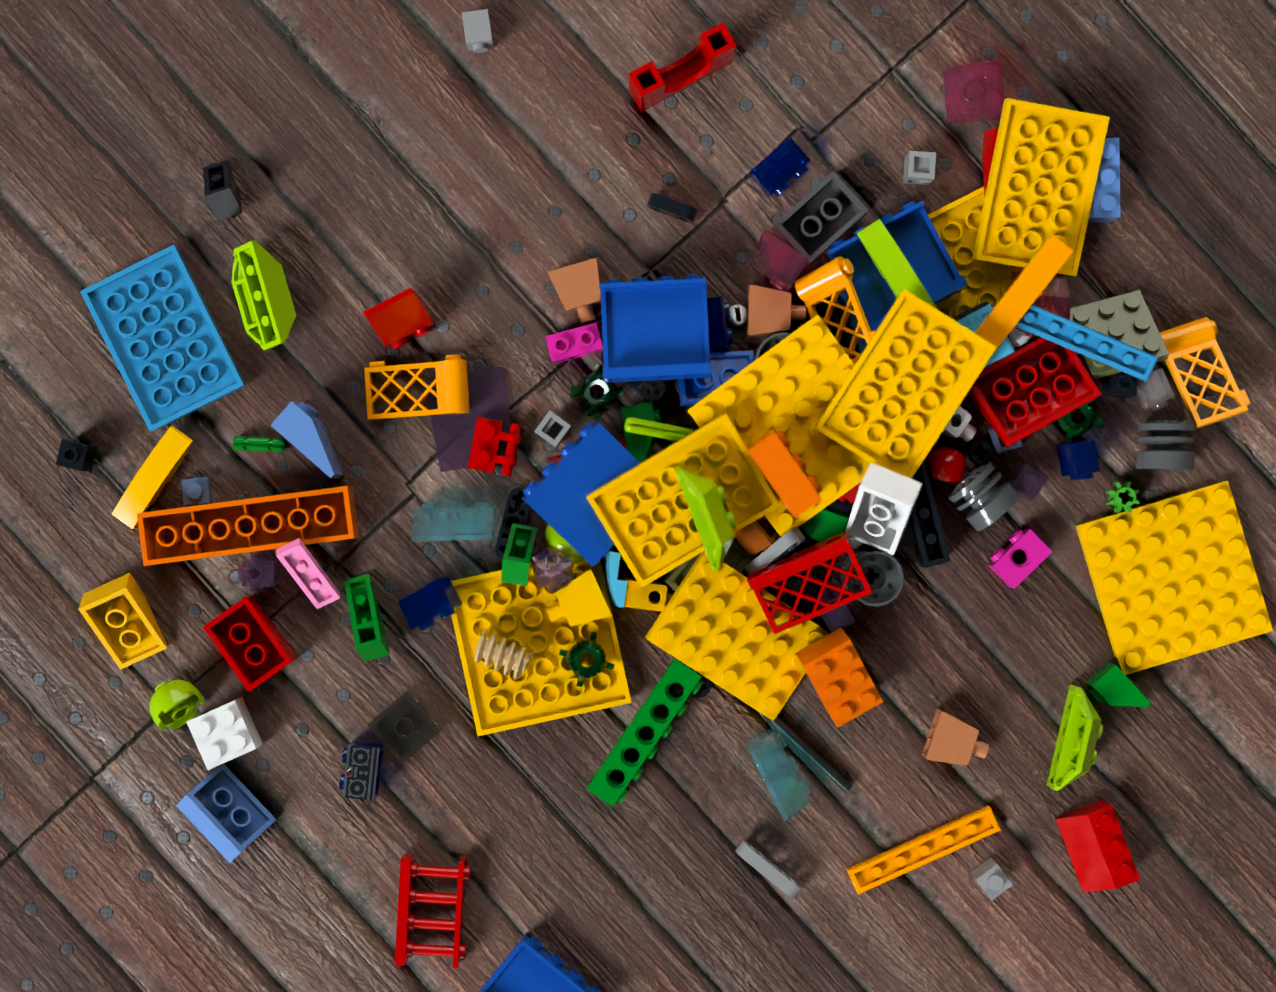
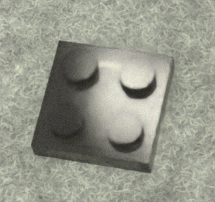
(404, 727)

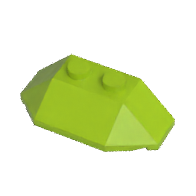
(262, 295)
(708, 514)
(1075, 740)

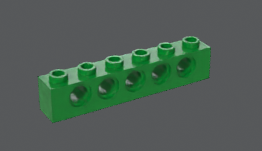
(601, 783)

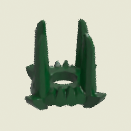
(596, 404)
(1073, 429)
(586, 646)

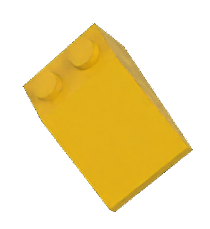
(123, 621)

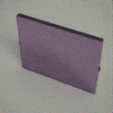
(456, 431)

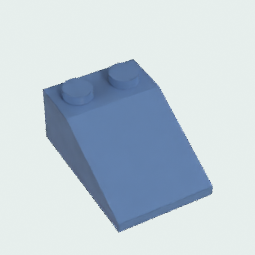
(308, 435)

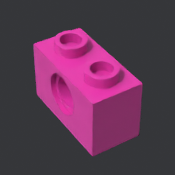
(574, 343)
(1033, 552)

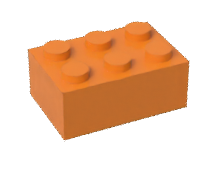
(785, 472)
(839, 677)

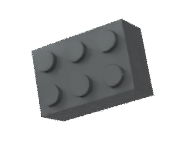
(820, 218)

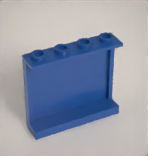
(922, 249)
(655, 329)
(564, 485)
(534, 970)

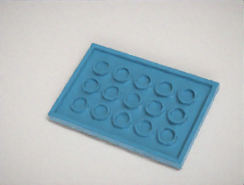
(163, 338)

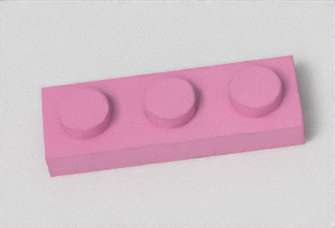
(307, 573)

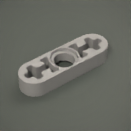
(777, 550)
(768, 869)

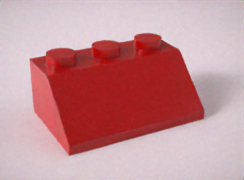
(1097, 847)

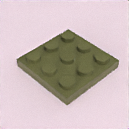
(1123, 319)

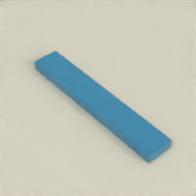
(1088, 342)

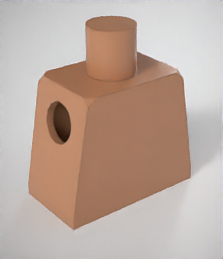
(578, 288)
(771, 311)
(952, 740)

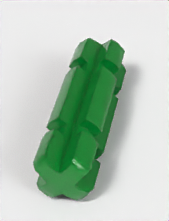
(259, 444)

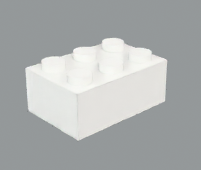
(882, 508)

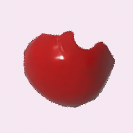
(946, 464)

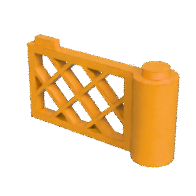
(828, 282)
(1193, 339)
(450, 383)

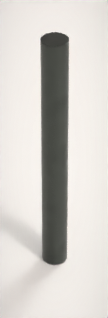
(811, 754)

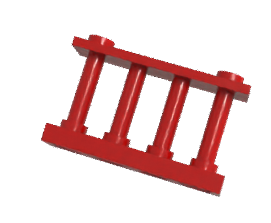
(408, 922)

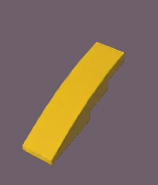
(152, 476)

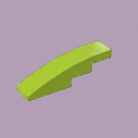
(891, 261)

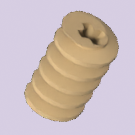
(502, 655)

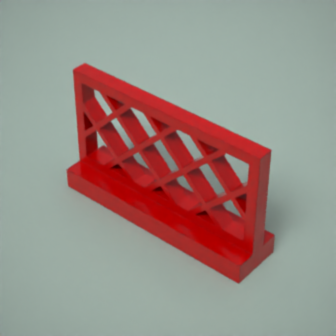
(800, 562)

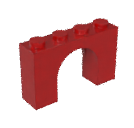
(711, 54)

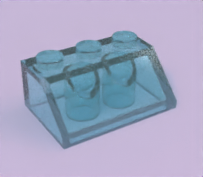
(454, 522)
(779, 772)

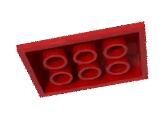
(1031, 389)

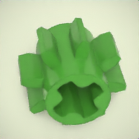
(1116, 501)

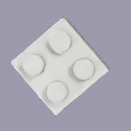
(224, 733)

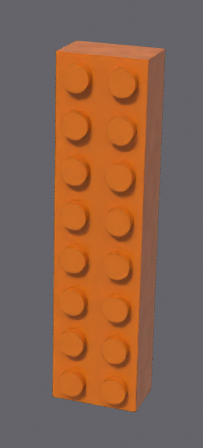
(247, 525)

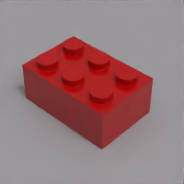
(250, 642)

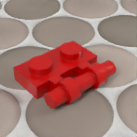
(486, 446)

